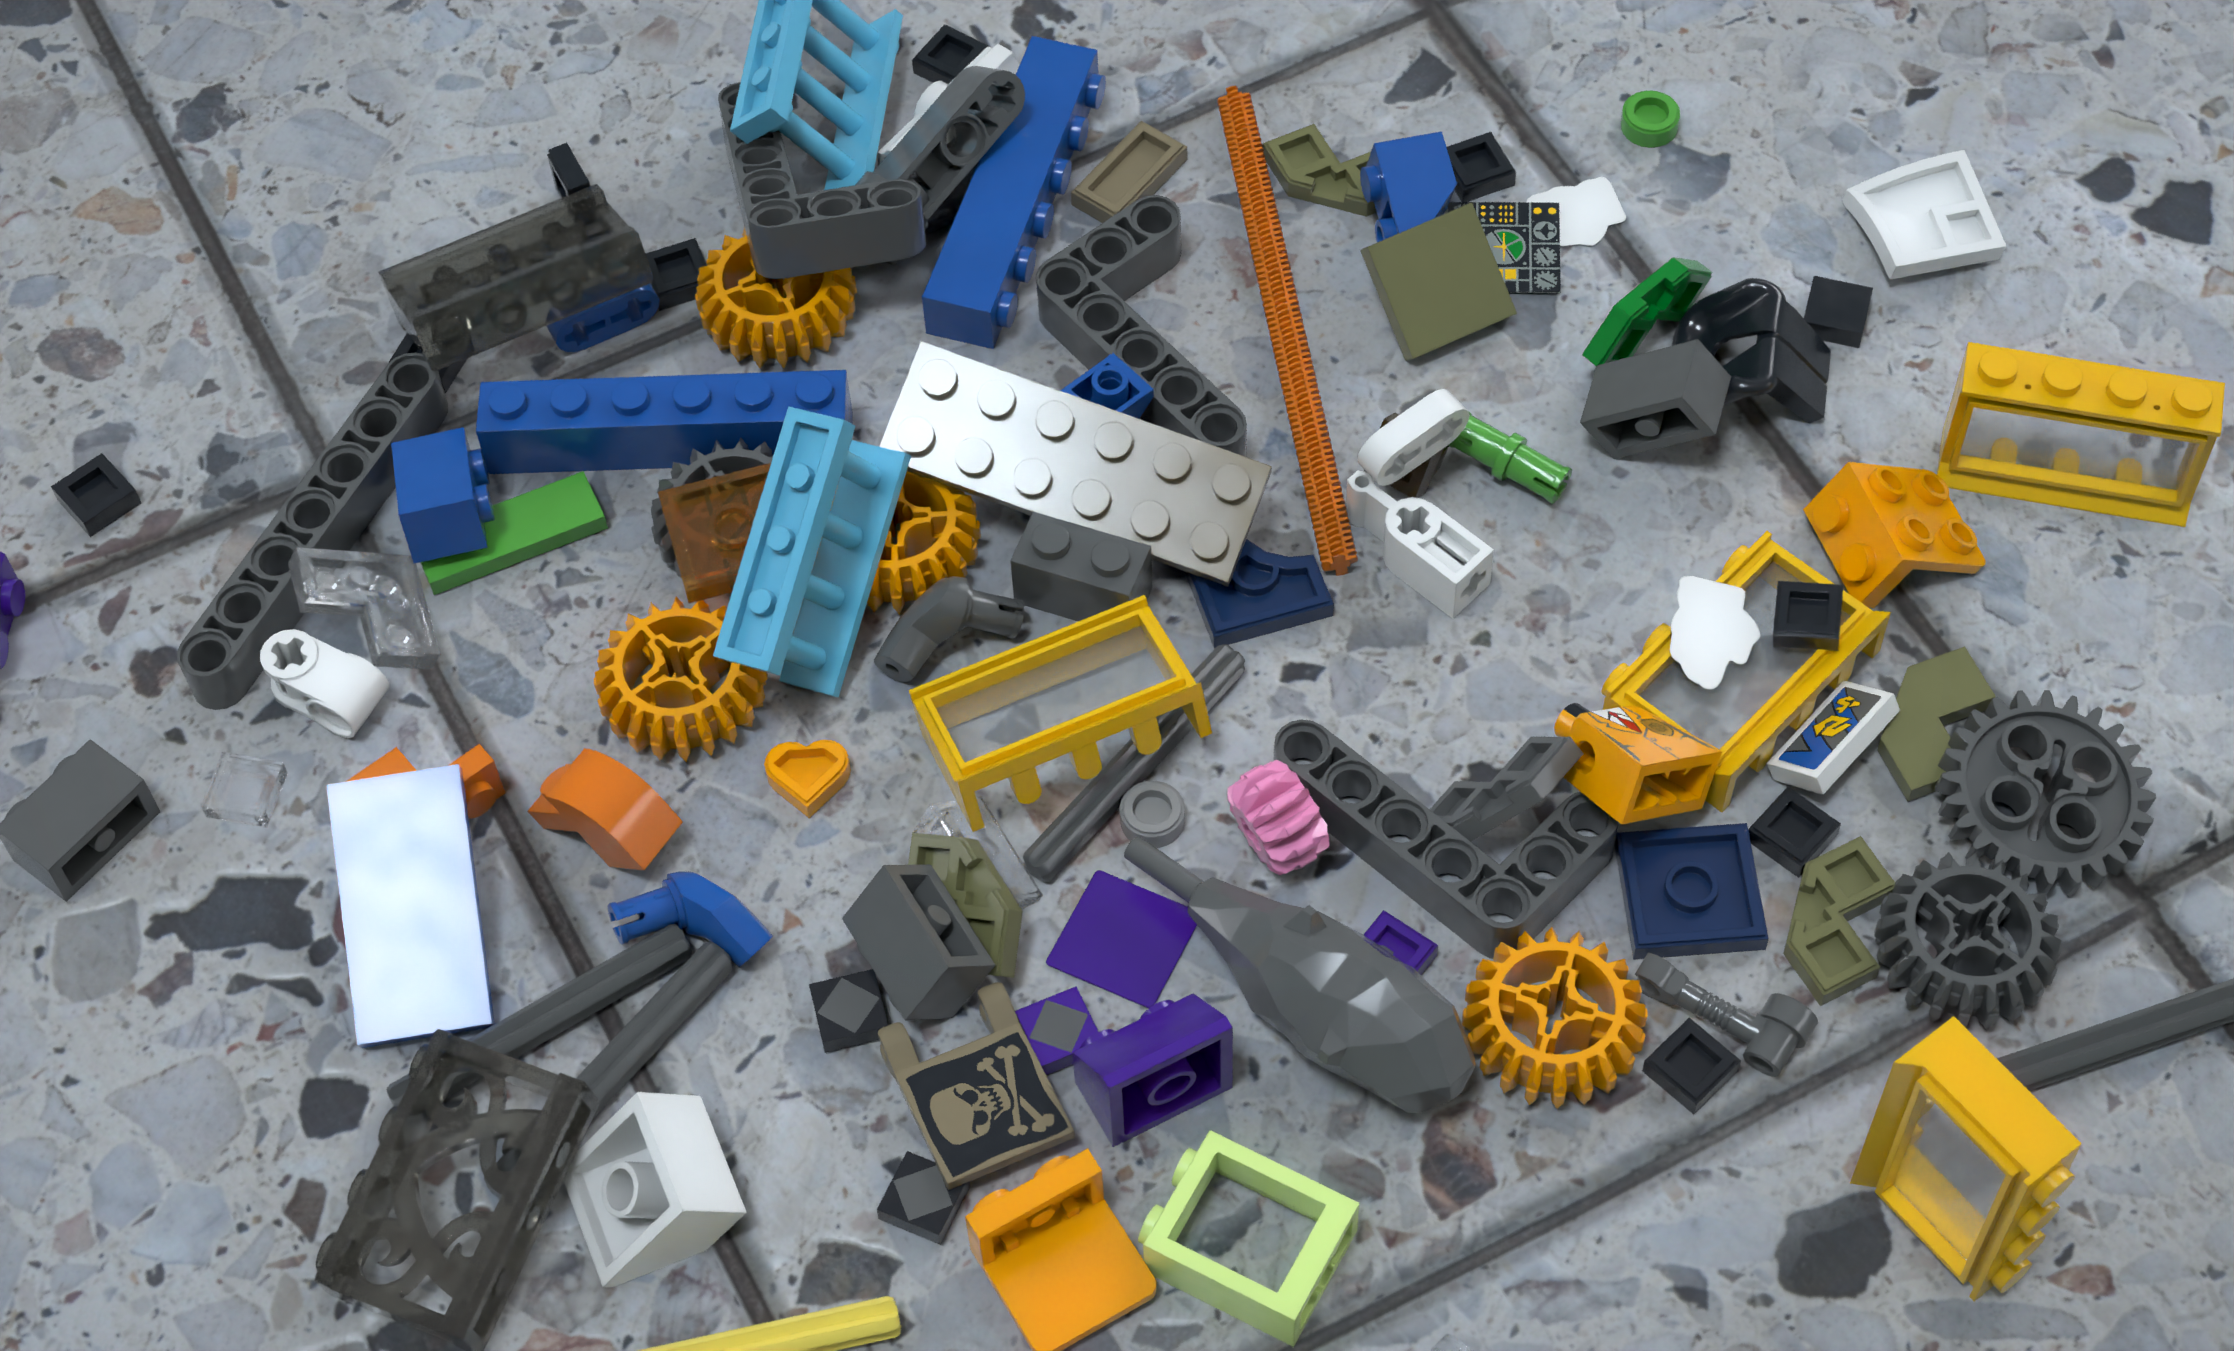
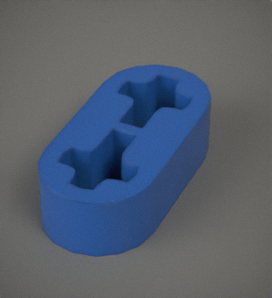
(605, 320)

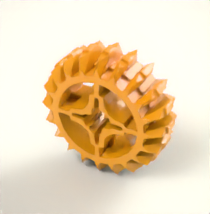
(769, 314)
(933, 542)
(674, 709)
(1506, 995)

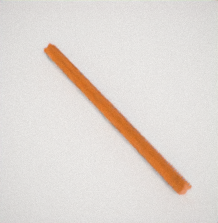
(1287, 334)

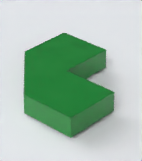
(1661, 296)

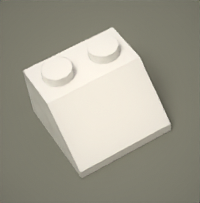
(652, 1187)

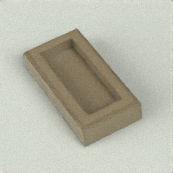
(1129, 172)

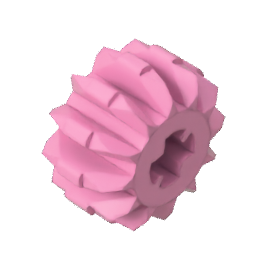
(1278, 817)

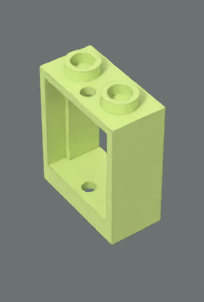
(1277, 1314)

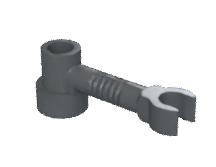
(1770, 1035)

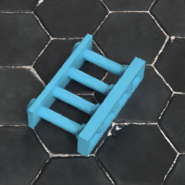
(775, 72)
(785, 543)

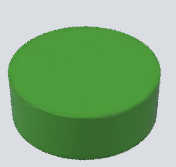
(1650, 119)

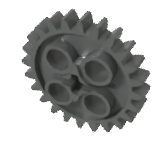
(2103, 812)

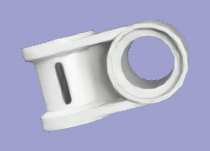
(322, 681)

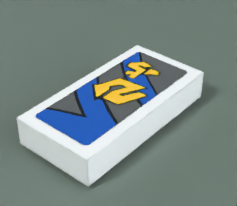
(1833, 737)

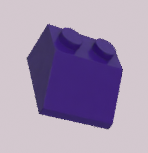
(1155, 1066)

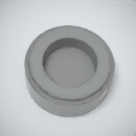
(1153, 813)

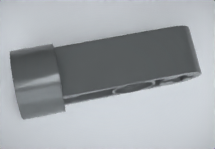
(980, 107)

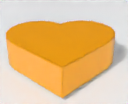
(807, 774)

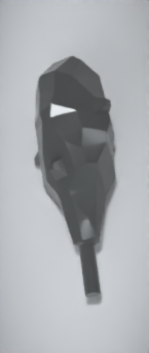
(1328, 989)

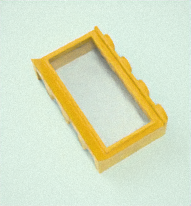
(2079, 433)
(1764, 693)
(1055, 701)
(1967, 1158)

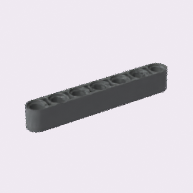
(322, 512)

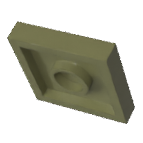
(1438, 281)

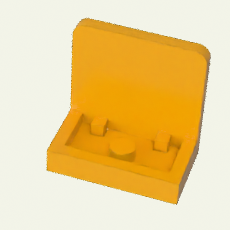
(1887, 523)
(1058, 1254)

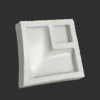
(1927, 216)

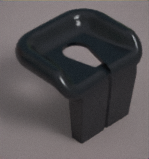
(1788, 354)

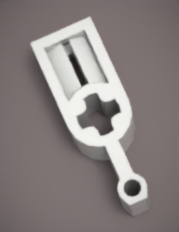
(1422, 545)

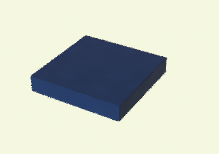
(1690, 891)

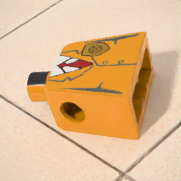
(1637, 762)

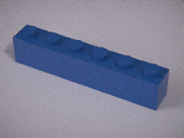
(1013, 197)
(643, 419)

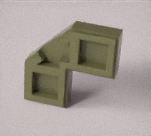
(1314, 174)
(1928, 699)
(976, 891)
(1819, 938)

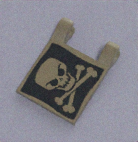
(981, 1100)

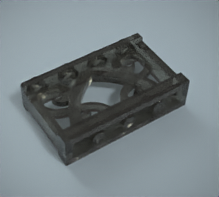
(516, 277)
(486, 1279)

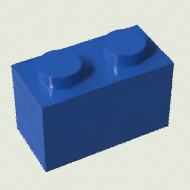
(441, 494)

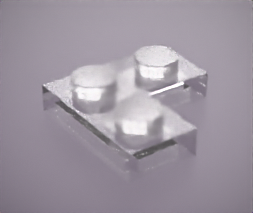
(379, 590)

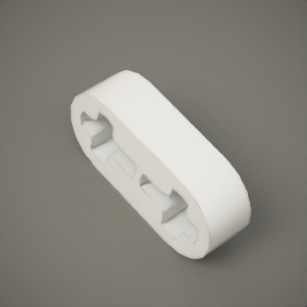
(1413, 437)

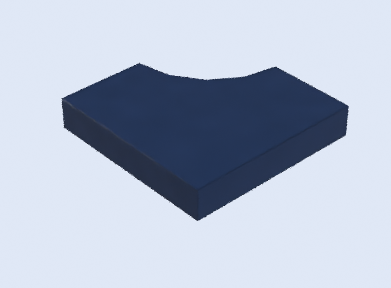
(1263, 596)

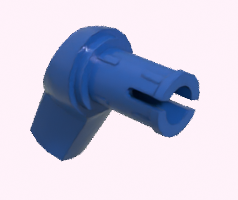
(698, 909)

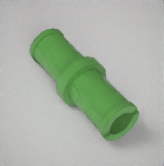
(1512, 459)

